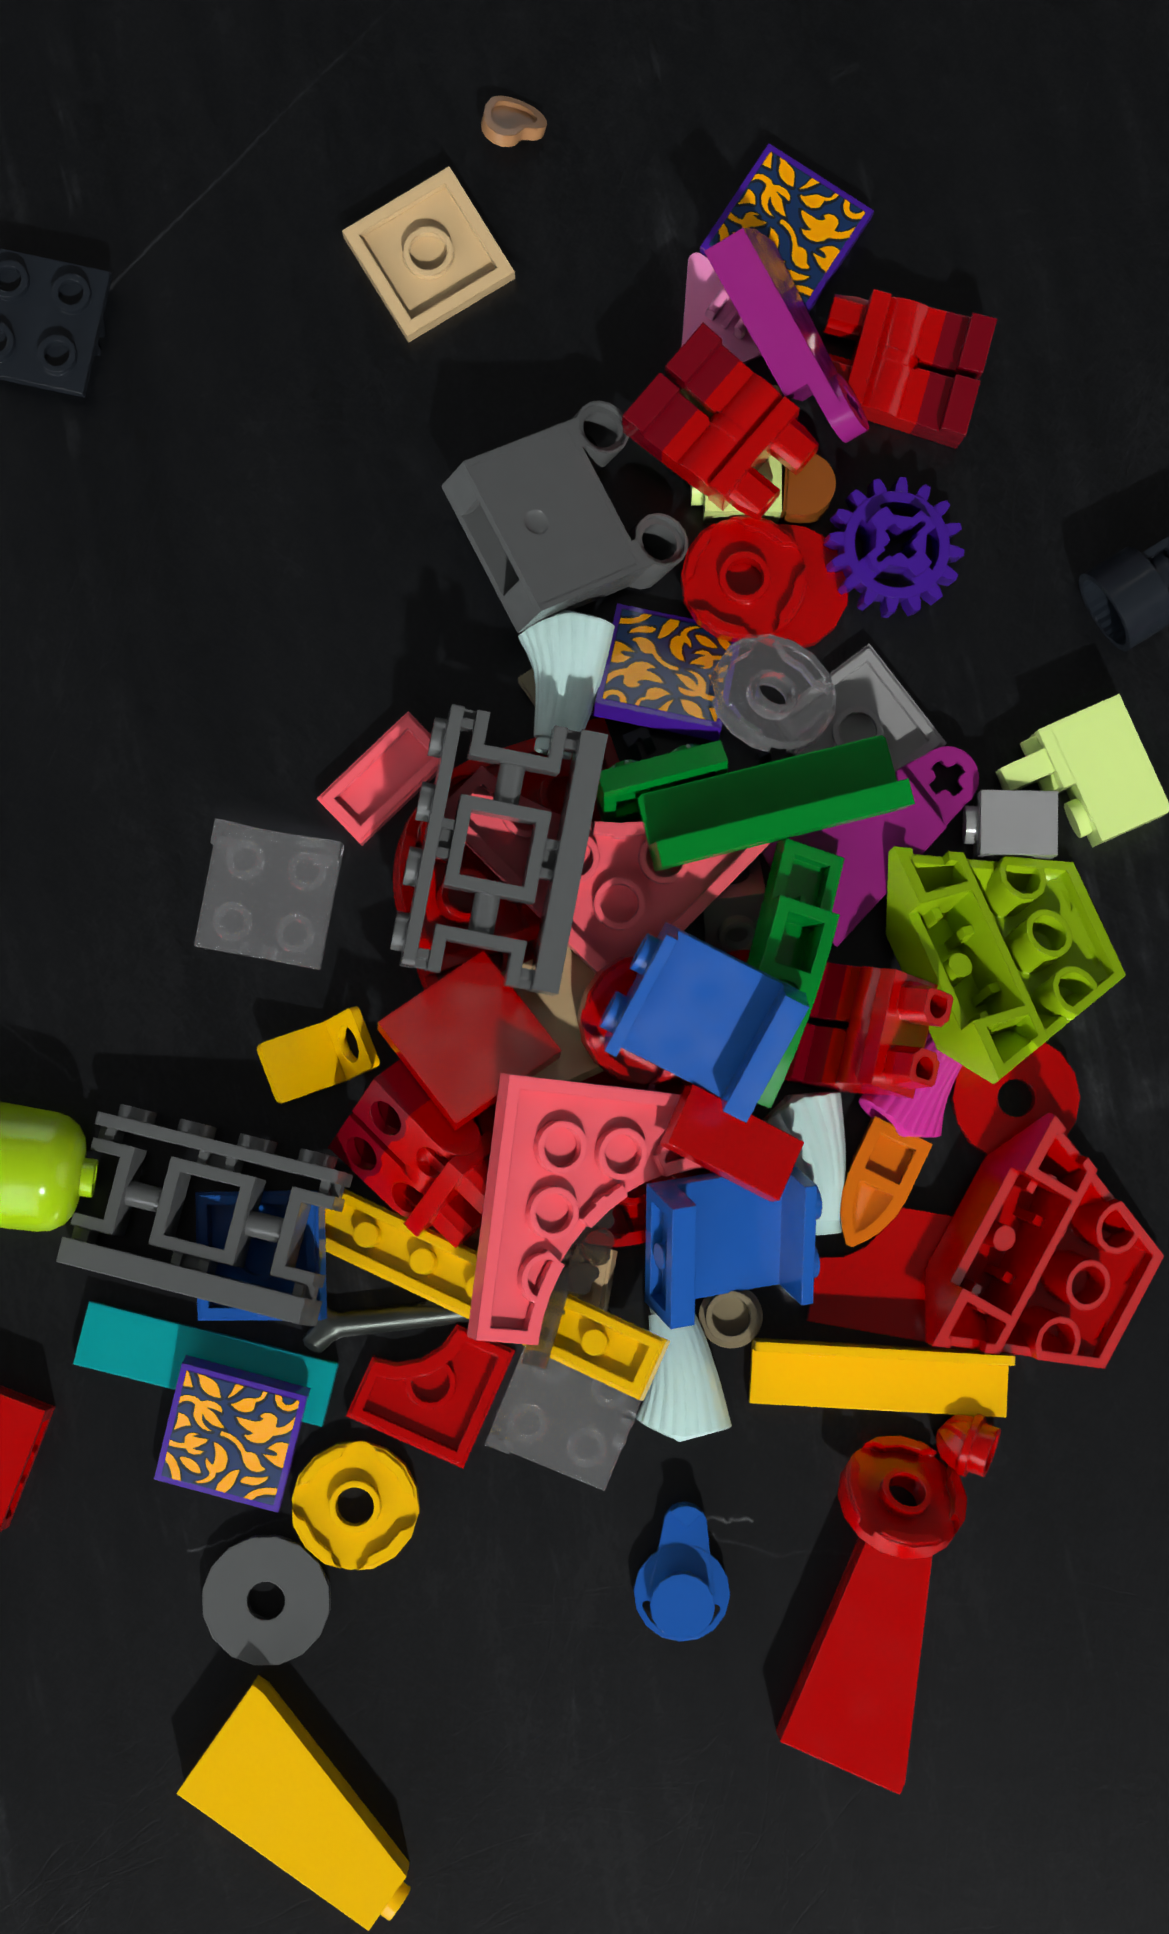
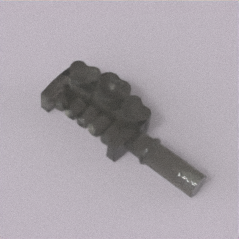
(580, 1270)

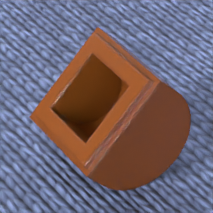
(807, 493)

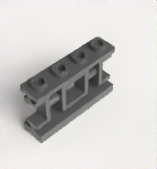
(547, 859)
(192, 1263)

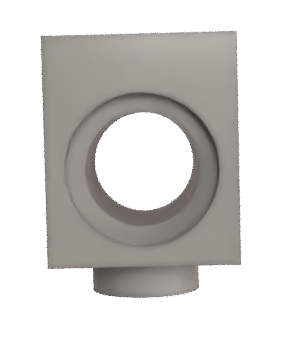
(1012, 824)

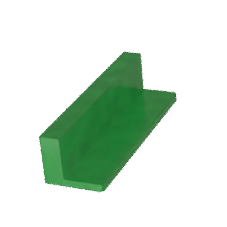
(771, 802)

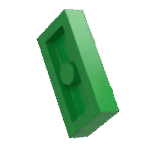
(630, 778)

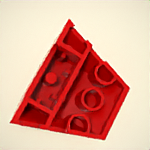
(1038, 1257)

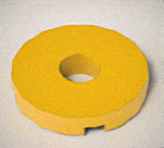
(348, 1543)

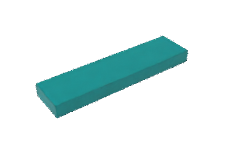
(155, 1347)

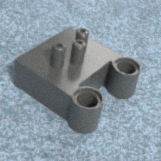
(549, 524)

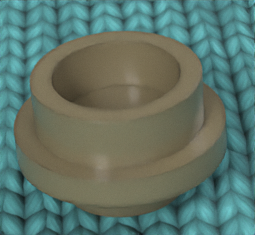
(731, 1318)

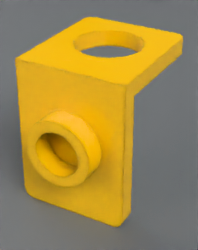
(317, 1056)

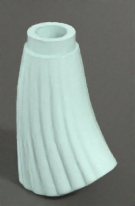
(568, 667)
(819, 1123)
(686, 1389)

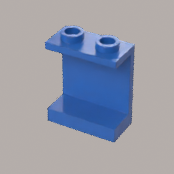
(705, 1017)
(722, 1238)

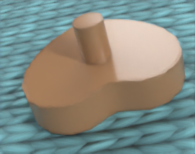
(511, 120)

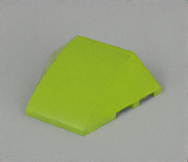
(1006, 942)

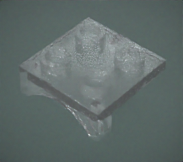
(269, 894)
(564, 1421)

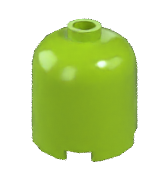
(41, 1168)

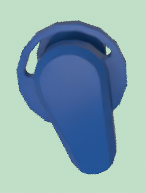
(682, 1578)

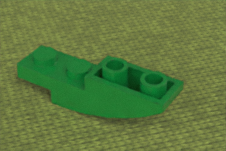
(796, 931)

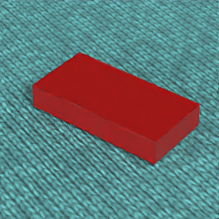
(741, 1152)

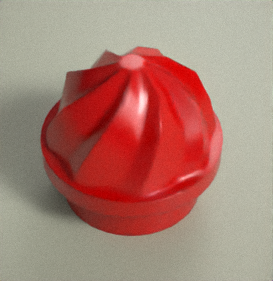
(968, 1444)

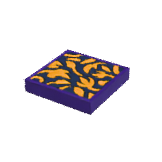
(802, 214)
(661, 673)
(232, 1433)

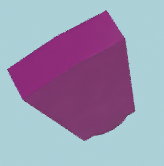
(783, 328)
(869, 840)

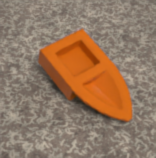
(879, 1180)

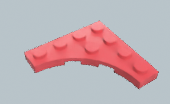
(618, 887)
(554, 1168)

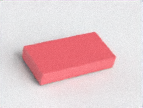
(382, 779)

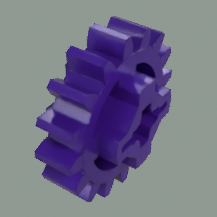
(878, 528)

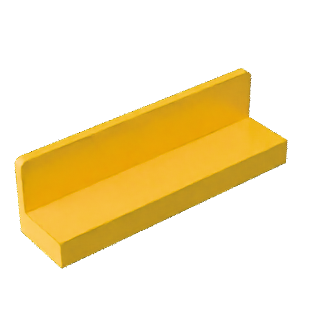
(879, 1377)

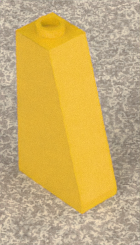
(296, 1809)

